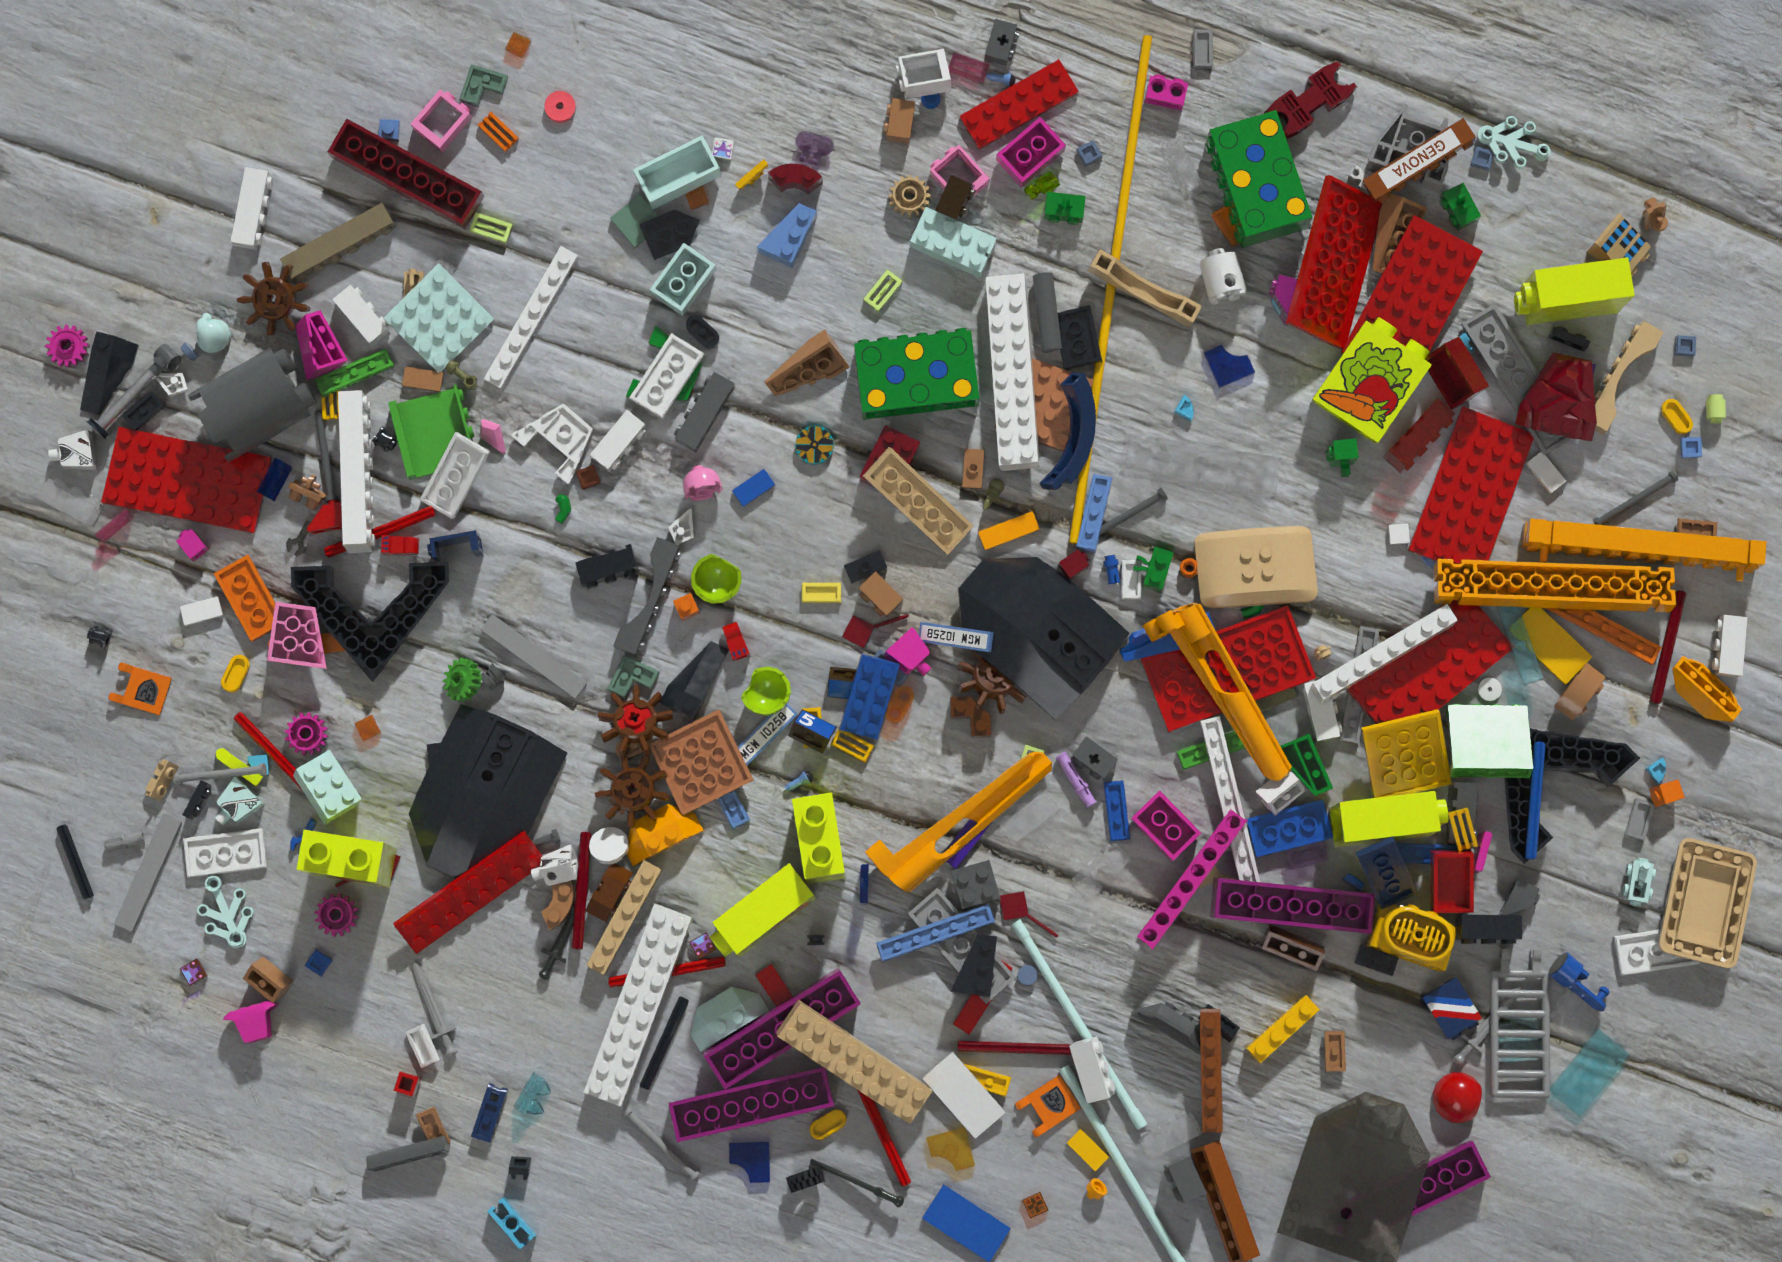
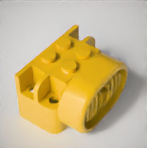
(1395, 934)

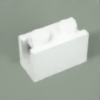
(1280, 793)

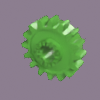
(462, 680)

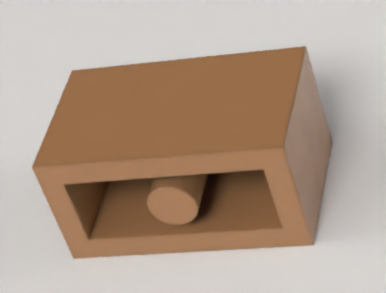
(900, 120)
(880, 595)
(267, 979)

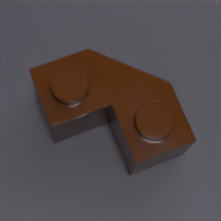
(979, 719)
(612, 885)

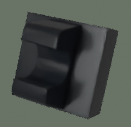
(519, 1166)

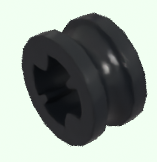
(815, 940)

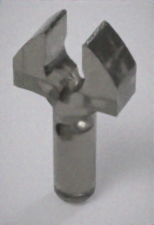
(299, 540)

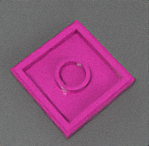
(1481, 851)

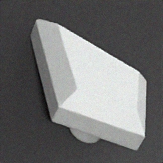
(172, 383)
(682, 528)

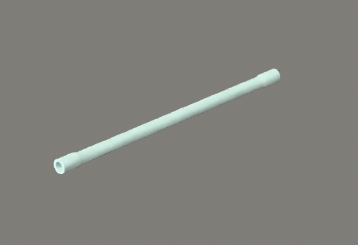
(1024, 936)
(1072, 1081)

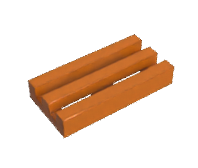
(510, 143)

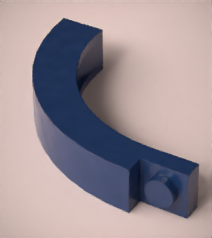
(1081, 433)

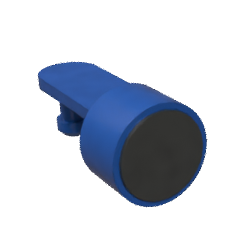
(1566, 970)

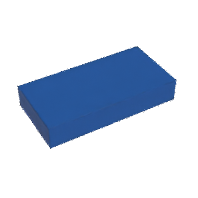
(753, 487)

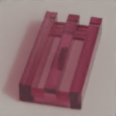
(970, 61)
(114, 525)

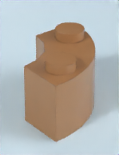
(1580, 691)
(561, 904)

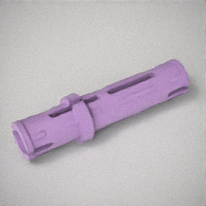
(1074, 777)

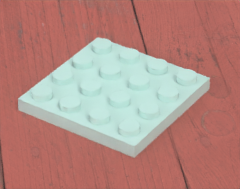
(438, 318)

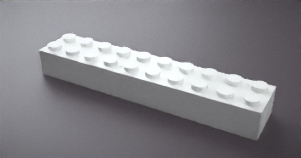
(1012, 372)
(638, 1005)

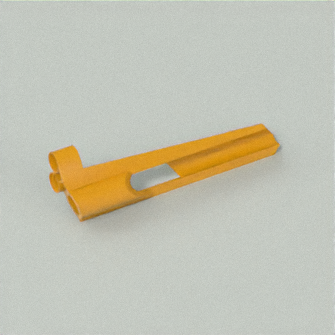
(1195, 637)
(919, 858)

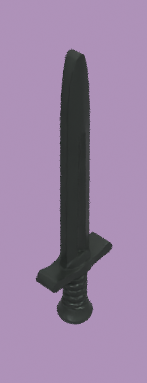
(558, 946)
(878, 1191)

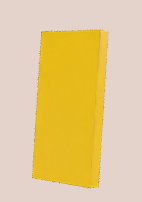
(1554, 646)

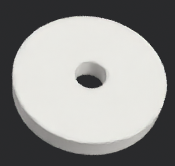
(1494, 685)

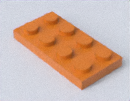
(248, 596)

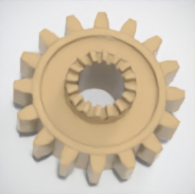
(912, 186)

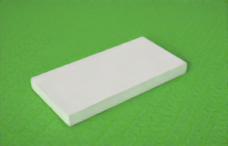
(666, 376)
(454, 475)
(225, 853)
(1642, 954)
(963, 1095)

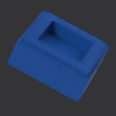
(1353, 881)
(318, 962)

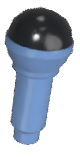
(1007, 79)
(805, 778)

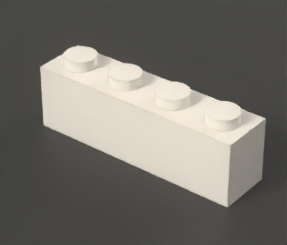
(251, 208)

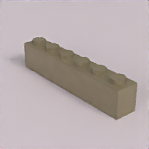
(338, 242)

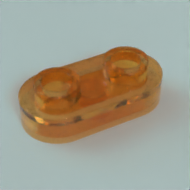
(899, 705)

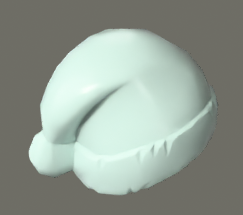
(212, 334)

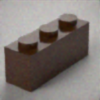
(1293, 947)

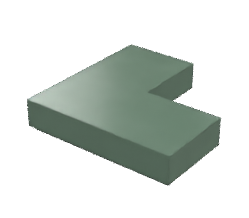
(480, 80)
(629, 672)

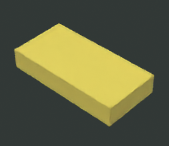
(821, 592)

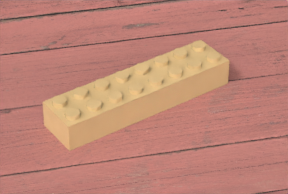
(854, 1062)

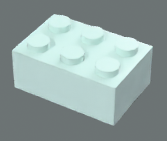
(683, 279)
(327, 787)

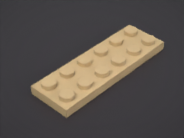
(918, 500)

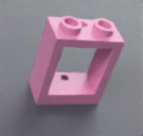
(441, 144)
(952, 154)

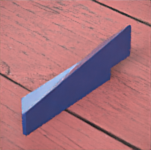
(1141, 646)

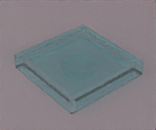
(1520, 1043)

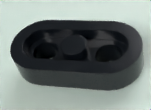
(703, 332)

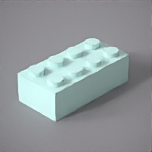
(677, 172)
(953, 242)

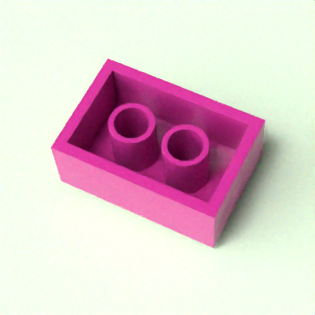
(1030, 152)
(1165, 826)

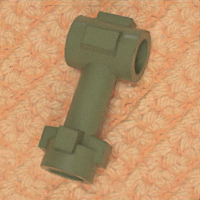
(470, 382)

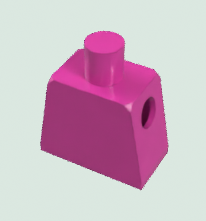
(909, 653)

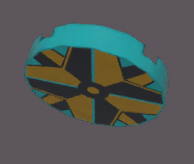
(814, 445)

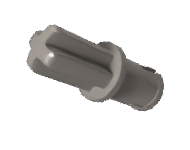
(124, 841)

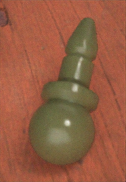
(996, 486)

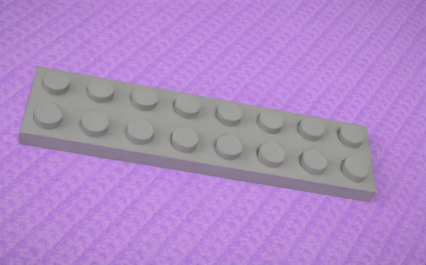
(1508, 365)

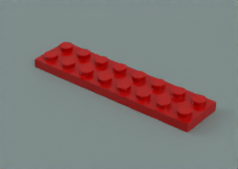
(469, 892)

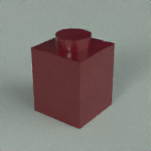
(1074, 564)

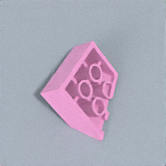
(296, 636)

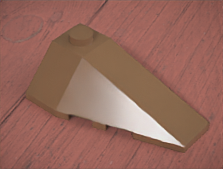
(1393, 221)
(811, 362)

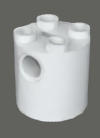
(1222, 276)

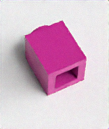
(192, 544)

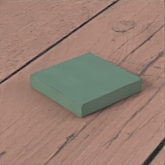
(630, 217)

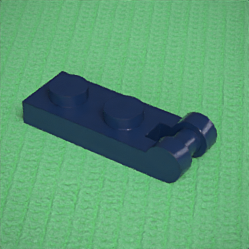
(489, 1113)

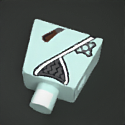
(237, 802)

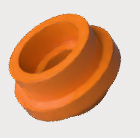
(1189, 561)

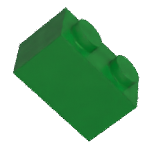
(1459, 206)
(1064, 208)
(1342, 454)
(1156, 570)

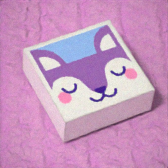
(723, 148)

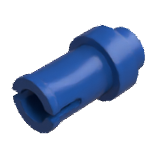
(1112, 569)

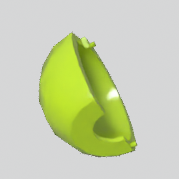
(715, 579)
(767, 691)

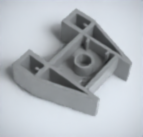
(1402, 136)

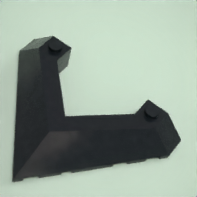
(366, 641)
(1562, 754)

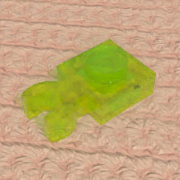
(1044, 184)

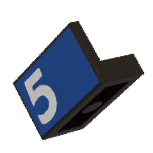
(840, 682)
(812, 731)

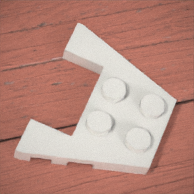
(563, 431)

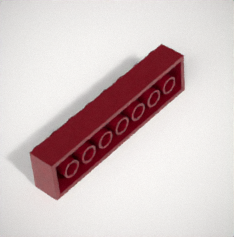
(405, 174)

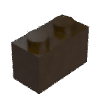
(955, 198)

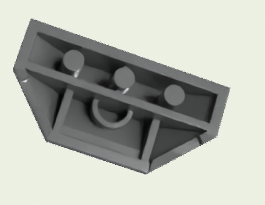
(1172, 1024)

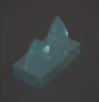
(526, 1101)

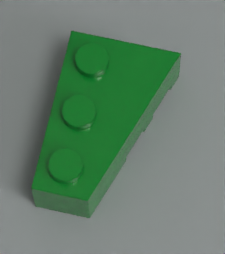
(1307, 764)

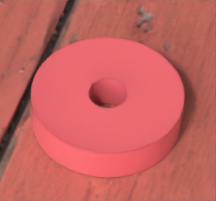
(564, 114)

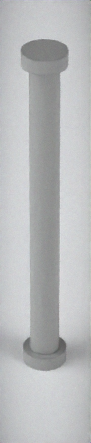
(180, 778)
(660, 1144)

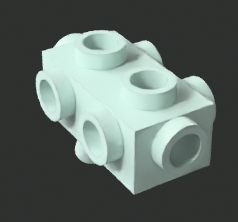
(1640, 877)

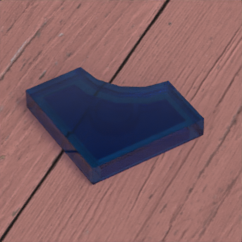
(1227, 367)
(864, 884)
(753, 1158)

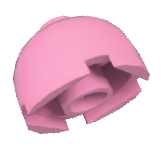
(701, 483)

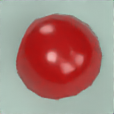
(1457, 1097)

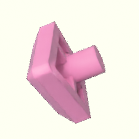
(492, 434)

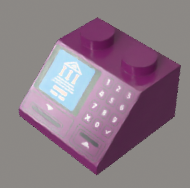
(1281, 295)

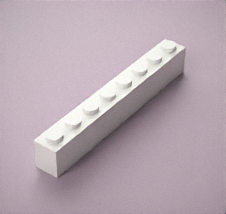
(1383, 653)

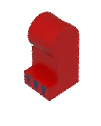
(399, 545)
(735, 641)

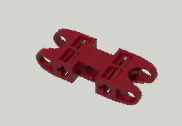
(1322, 92)

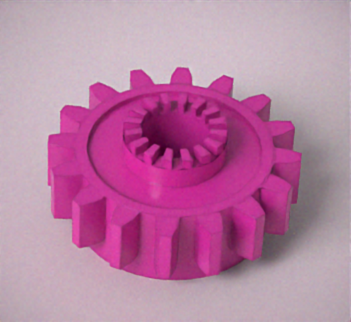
(74, 353)
(301, 724)
(347, 914)

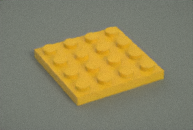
(1406, 755)

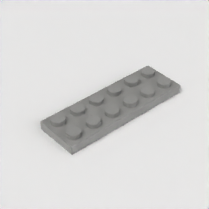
(938, 907)

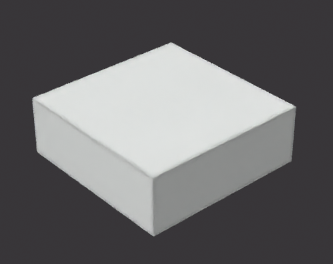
(1398, 534)

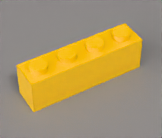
(1282, 1029)

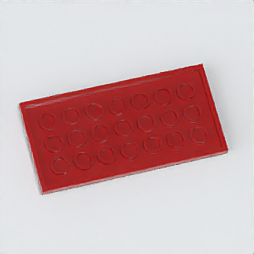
(1334, 263)
(1417, 307)
(185, 480)
(1471, 489)
(1262, 649)
(1434, 670)

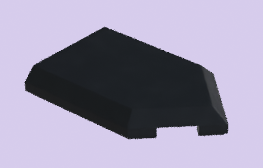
(668, 232)

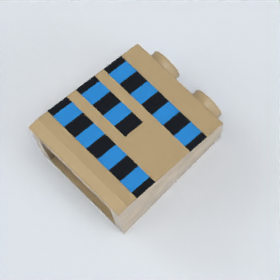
(1620, 241)

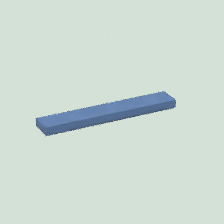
(935, 932)

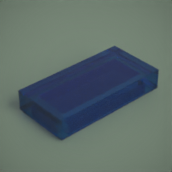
(274, 479)

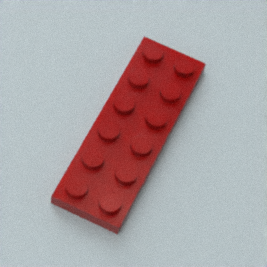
(1019, 104)

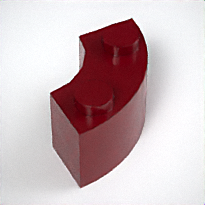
(795, 176)

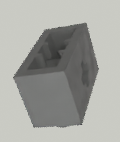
(1001, 31)
(1090, 748)

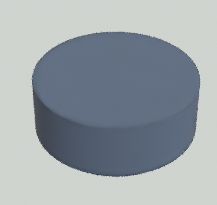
(189, 351)
(1027, 975)

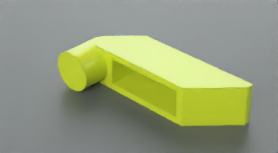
(233, 762)

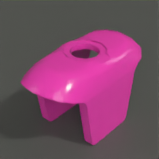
(253, 1021)

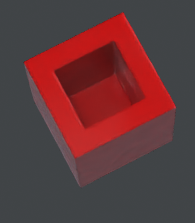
(407, 1083)

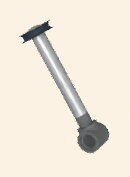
(164, 359)

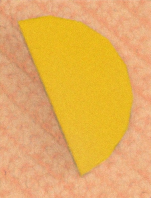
(753, 175)

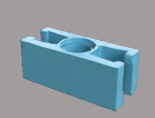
(520, 1223)

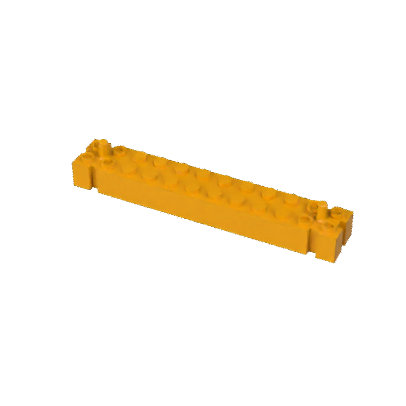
(1643, 544)
(1554, 585)

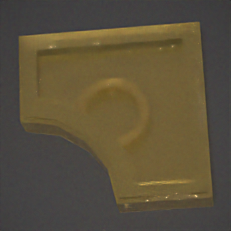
(952, 1146)

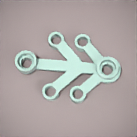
(1510, 142)
(227, 914)

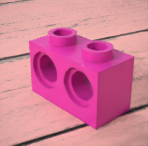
(1165, 97)

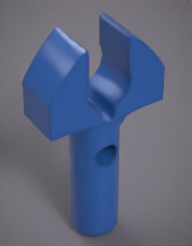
(294, 841)

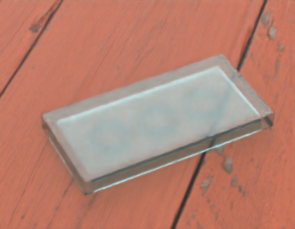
(1589, 1072)

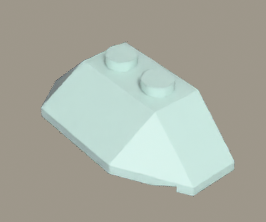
(725, 1016)

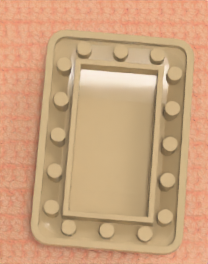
(1255, 567)
(1707, 903)

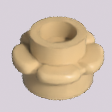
(1322, 652)

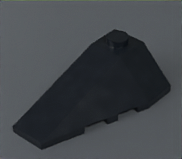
(107, 366)
(693, 683)

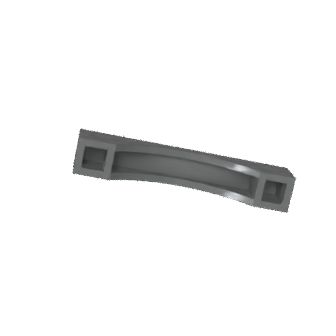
(631, 635)

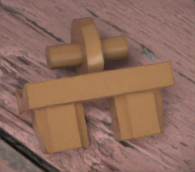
(1654, 215)
(308, 489)

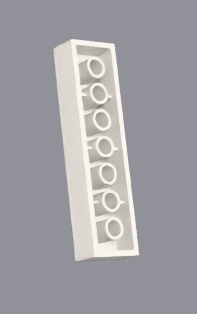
(355, 471)

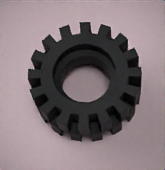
(805, 1179)

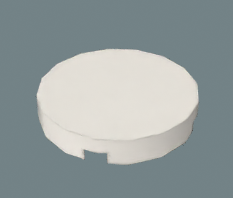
(609, 845)

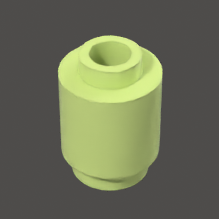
(1715, 408)

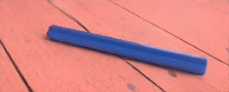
(1535, 801)

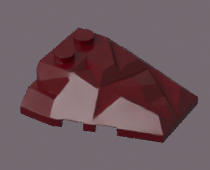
(1561, 399)

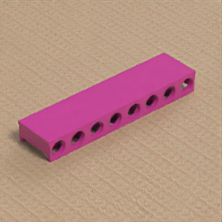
(1191, 879)

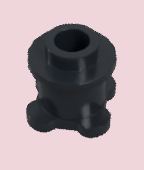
(385, 439)
(99, 636)

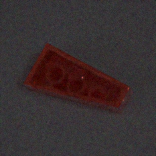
(1419, 435)

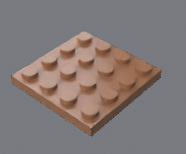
(1051, 405)
(701, 762)

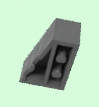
(1459, 797)

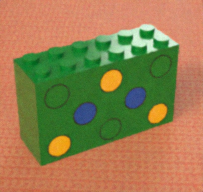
(1258, 179)
(916, 374)

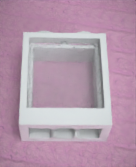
(924, 74)

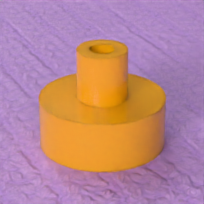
(1096, 1189)

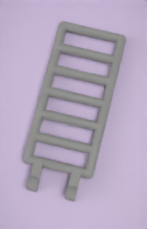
(1544, 1074)

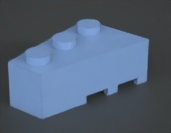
(789, 236)

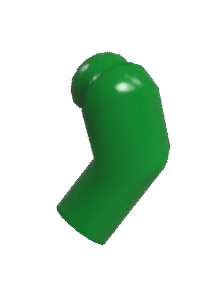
(564, 506)
(1251, 611)

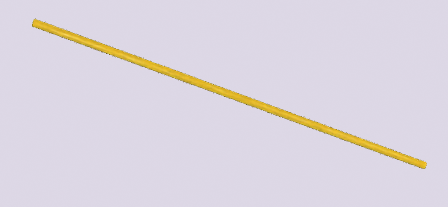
(1116, 252)

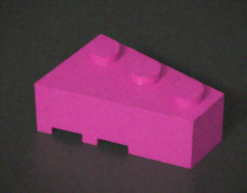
(318, 346)

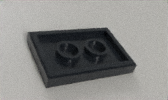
(1078, 338)

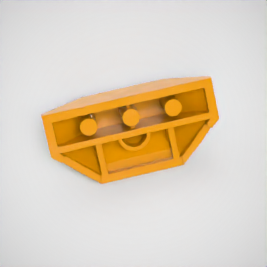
(1704, 691)
(653, 837)

